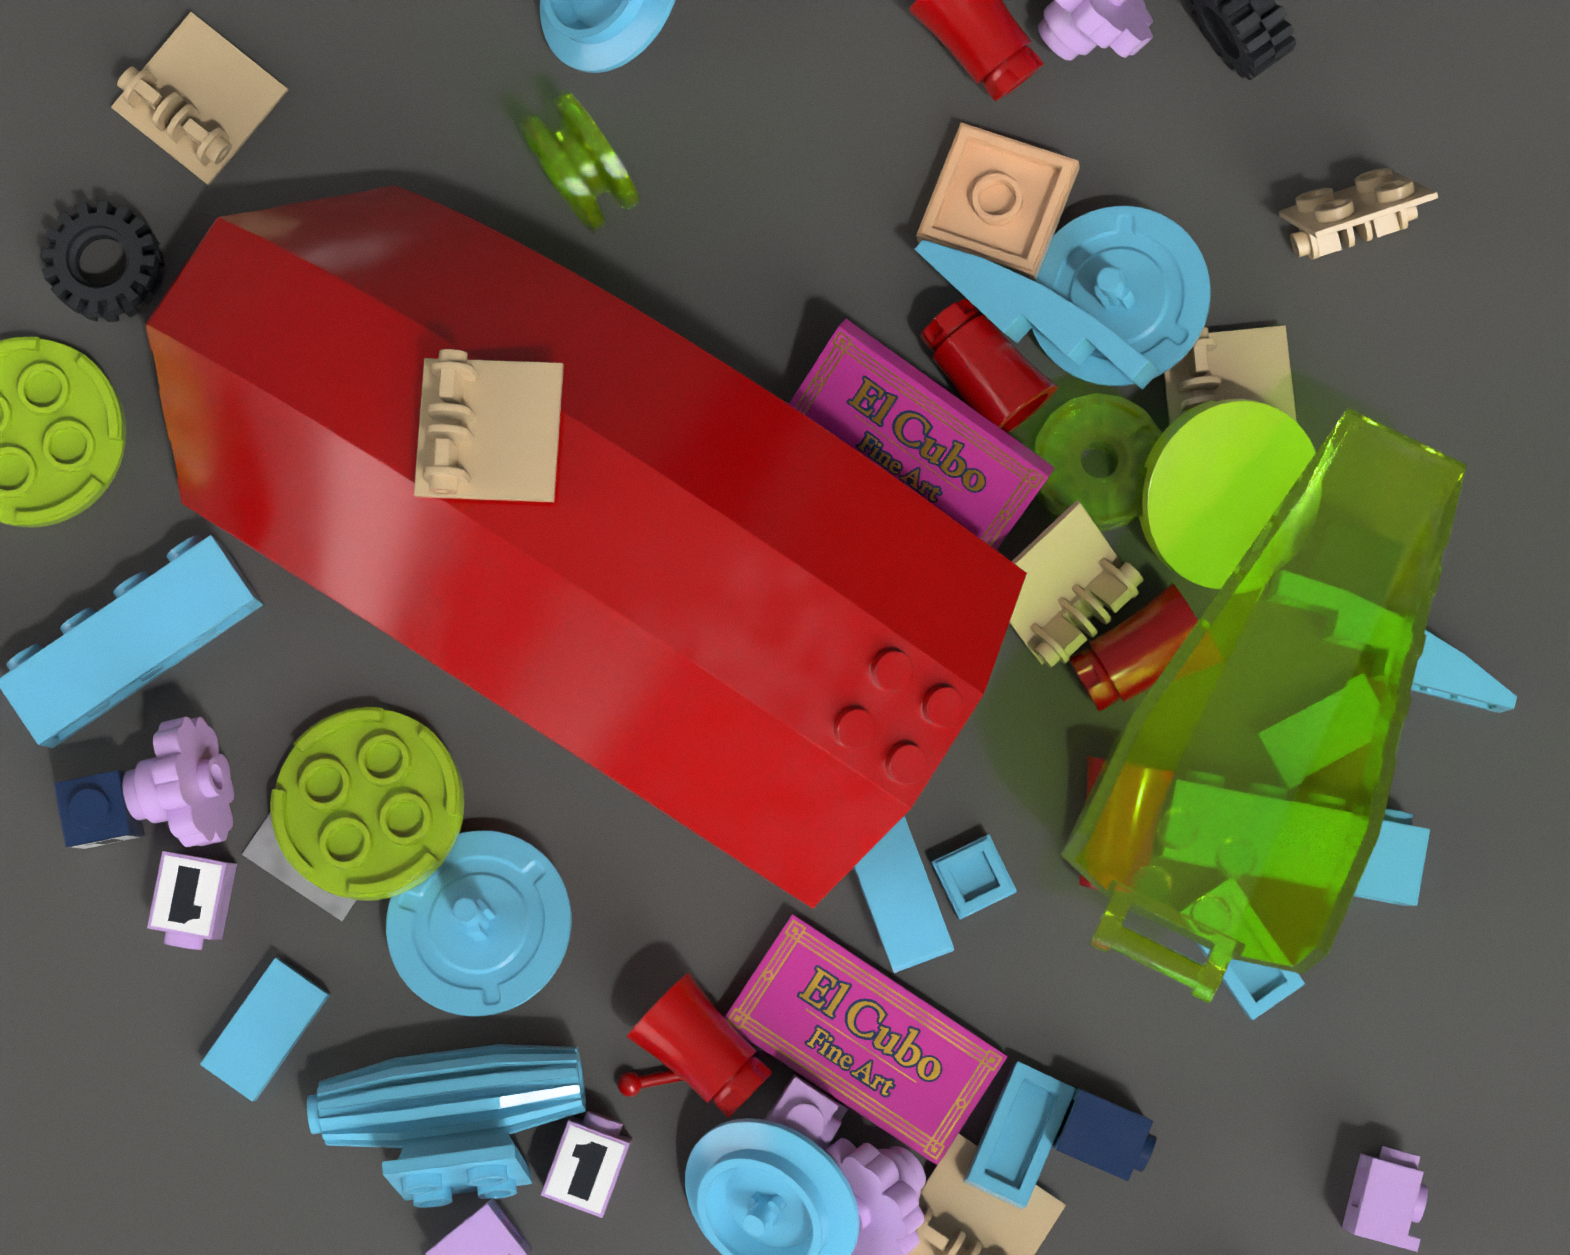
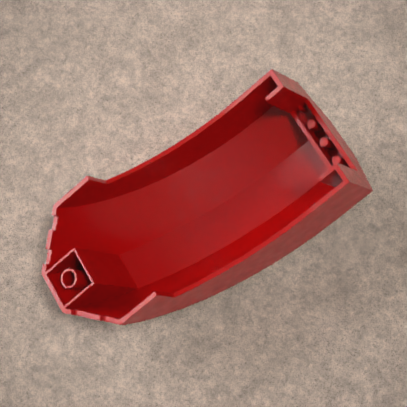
(701, 609)

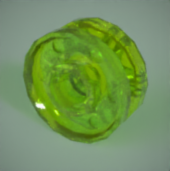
(579, 161)
(1101, 424)

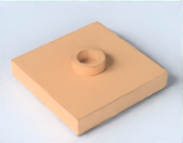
(999, 200)

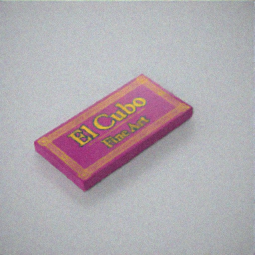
(921, 434)
(864, 1039)

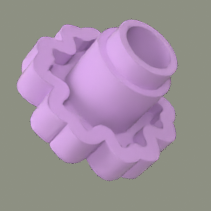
(1081, 25)
(183, 784)
(886, 1193)

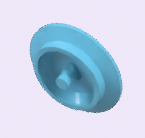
(601, 33)
(1134, 277)
(481, 926)
(769, 1192)

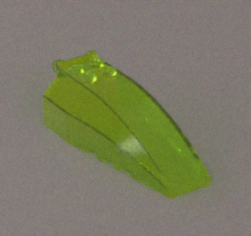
(1275, 729)

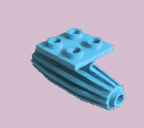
(451, 1115)

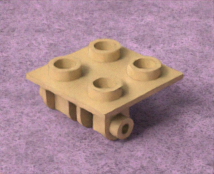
(198, 98)
(1375, 206)
(1233, 366)
(488, 429)
(1068, 583)
(974, 1222)

